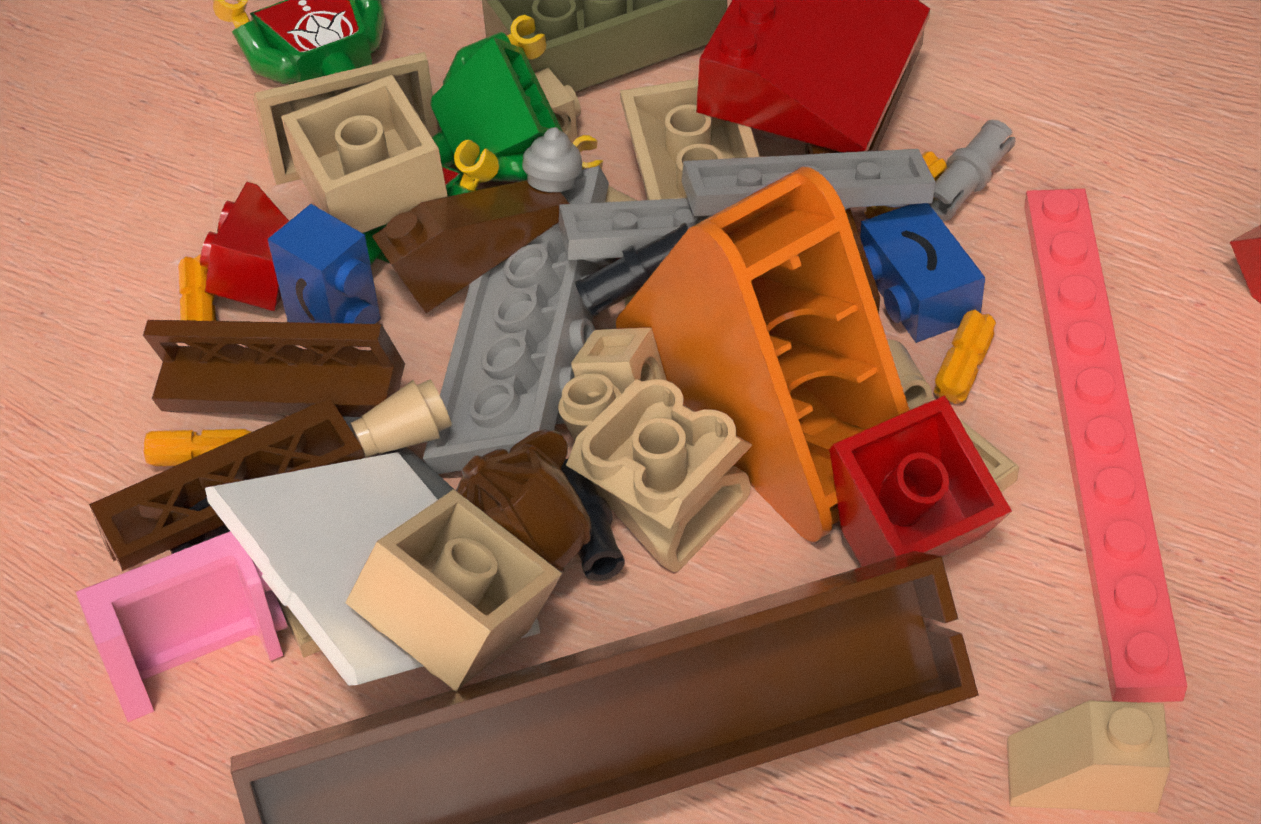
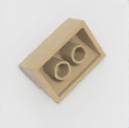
(409, 72)
(670, 131)

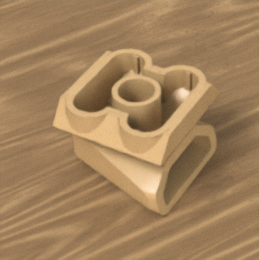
(664, 468)

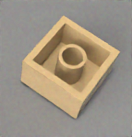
(365, 155)
(452, 588)

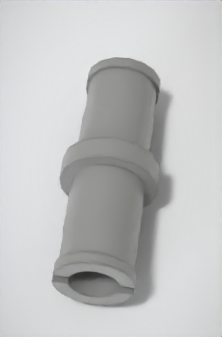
(971, 168)

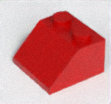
(914, 486)

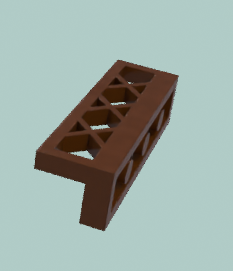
(265, 375)
(157, 511)

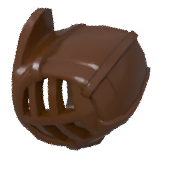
(530, 496)

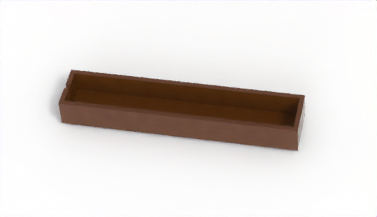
(634, 711)

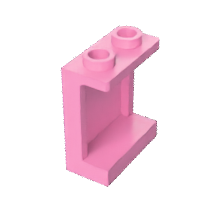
(178, 613)

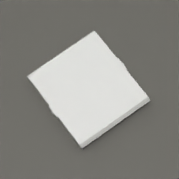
(312, 540)

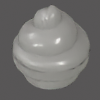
(552, 162)

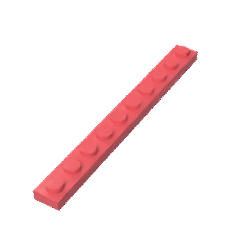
(1103, 453)

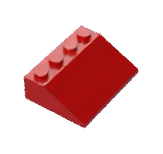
(809, 66)

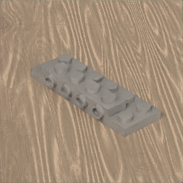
(516, 344)

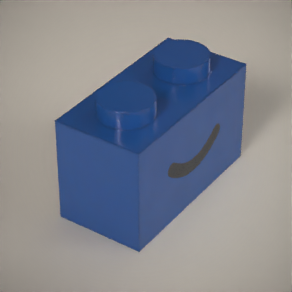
(323, 270)
(921, 270)

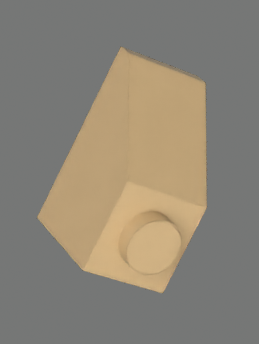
(1092, 759)

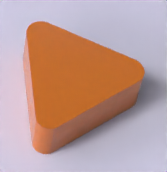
(778, 332)

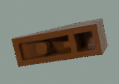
(462, 236)

